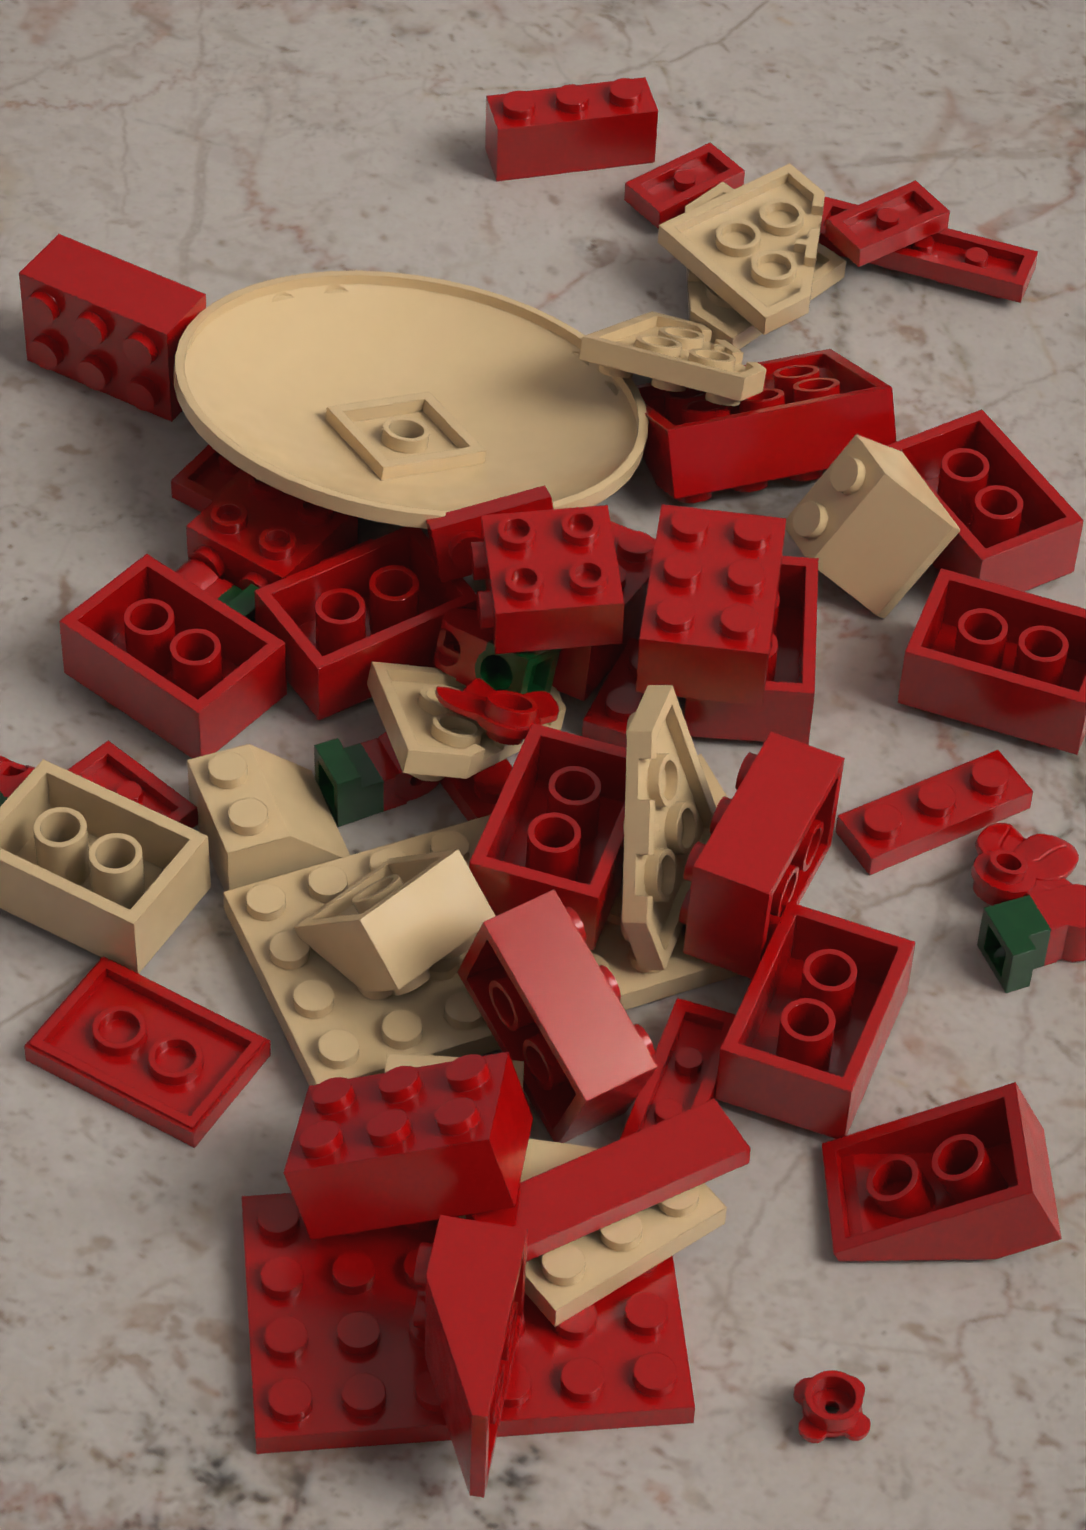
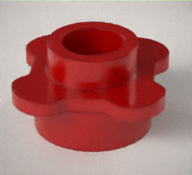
(833, 1390)

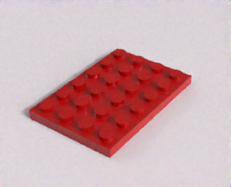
(350, 1369)

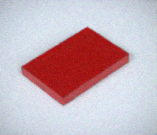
(148, 1051)

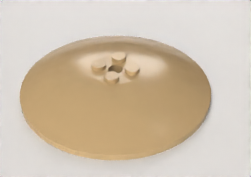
(404, 396)

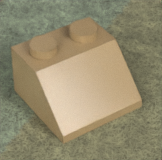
(872, 524)
(260, 815)
(399, 921)

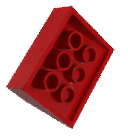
(789, 430)

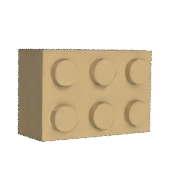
(97, 866)

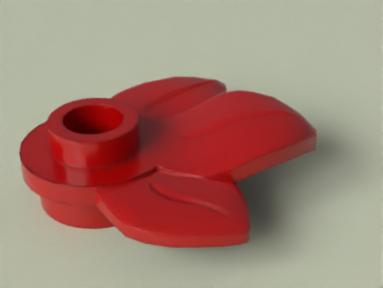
(500, 712)
(1018, 866)

